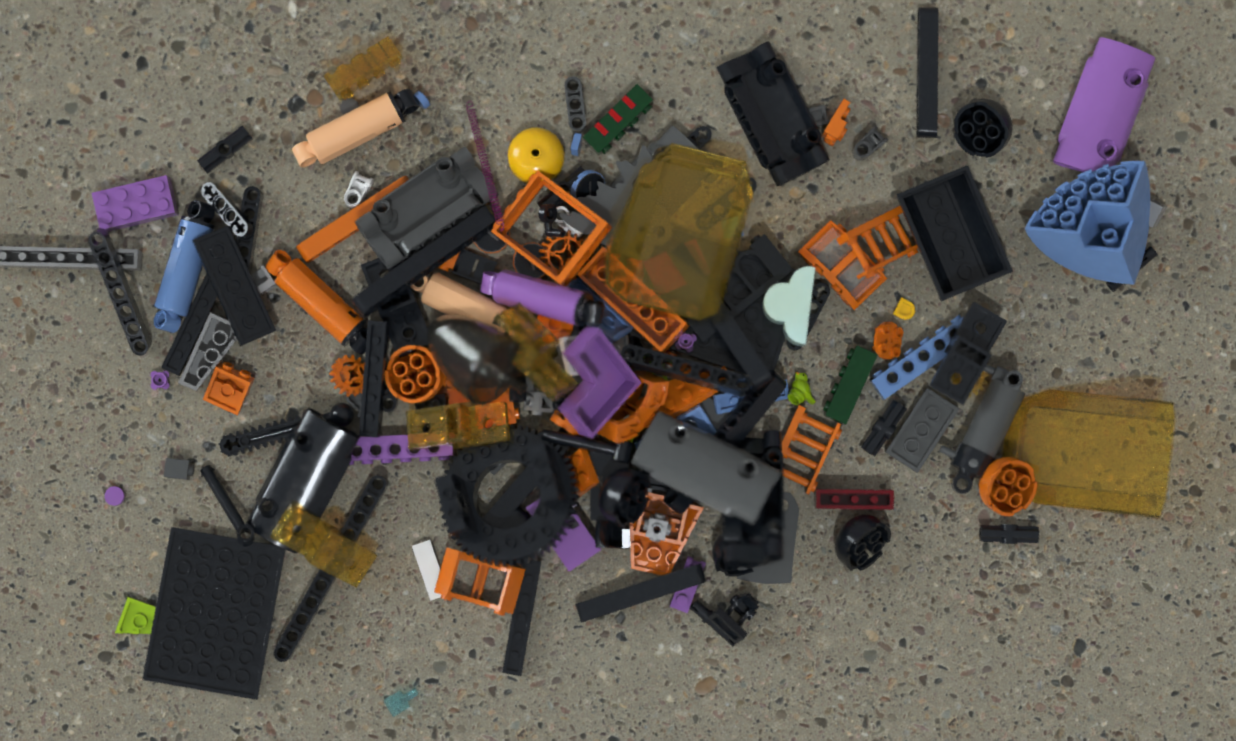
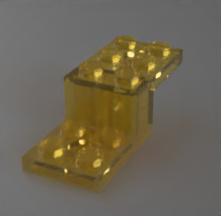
(535, 351)
(457, 426)
(323, 545)

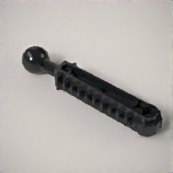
(340, 414)

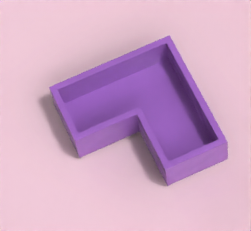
(604, 385)

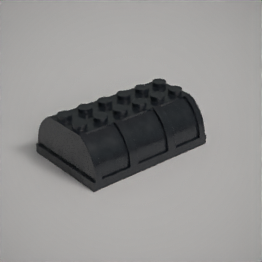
(954, 233)

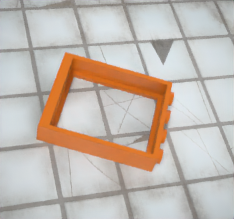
(523, 199)

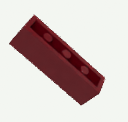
(854, 499)

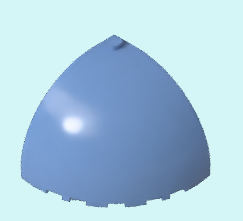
(1097, 222)

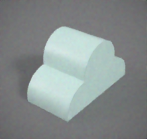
(790, 305)

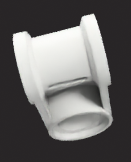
(358, 189)

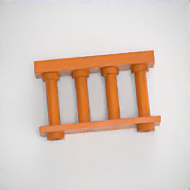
(865, 231)
(793, 434)

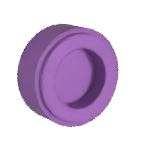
(114, 496)

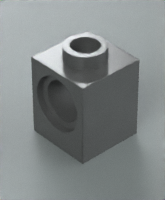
(178, 468)

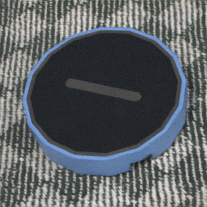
(586, 184)

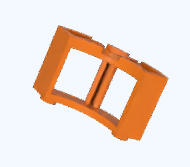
(639, 417)
(510, 589)

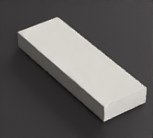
(428, 566)

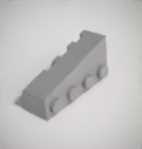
(209, 350)

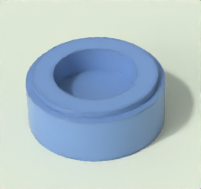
(422, 100)

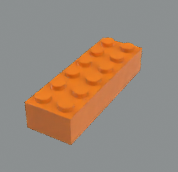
(656, 326)

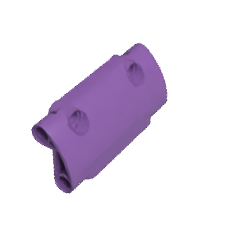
(1104, 106)

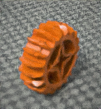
(565, 247)

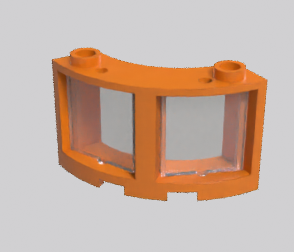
(840, 265)

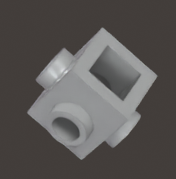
(537, 402)
(660, 520)

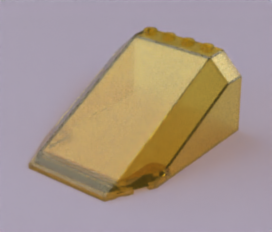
(680, 232)
(1095, 450)

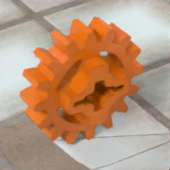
(342, 375)

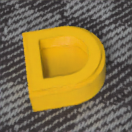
(904, 309)

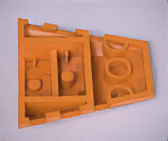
(661, 556)

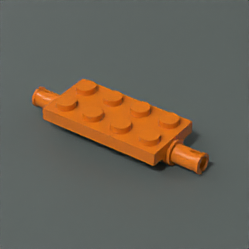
(684, 396)

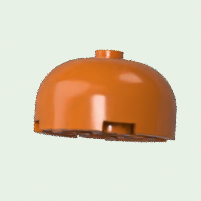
(406, 378)
(998, 484)

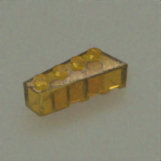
(363, 68)

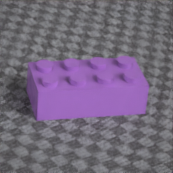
(135, 203)

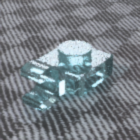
(398, 702)

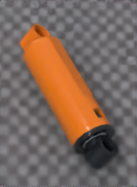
(319, 300)

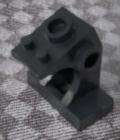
(745, 606)

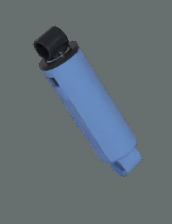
(182, 268)

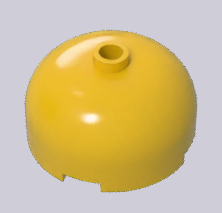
(550, 157)

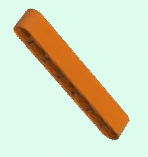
(341, 227)

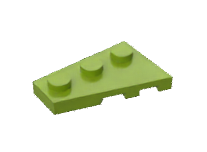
(136, 617)

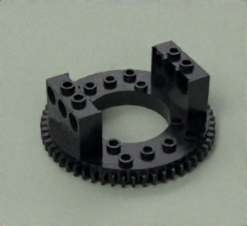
(507, 546)

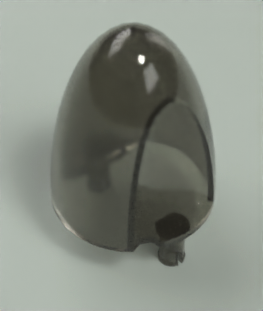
(474, 357)

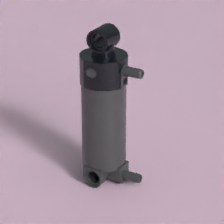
(987, 427)

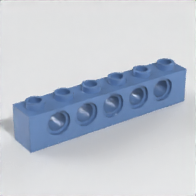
(885, 388)

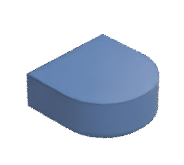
(576, 144)

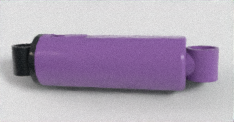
(543, 297)

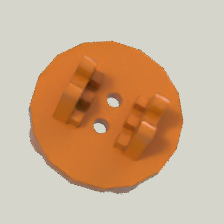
(888, 340)

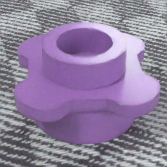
(688, 346)
(156, 384)

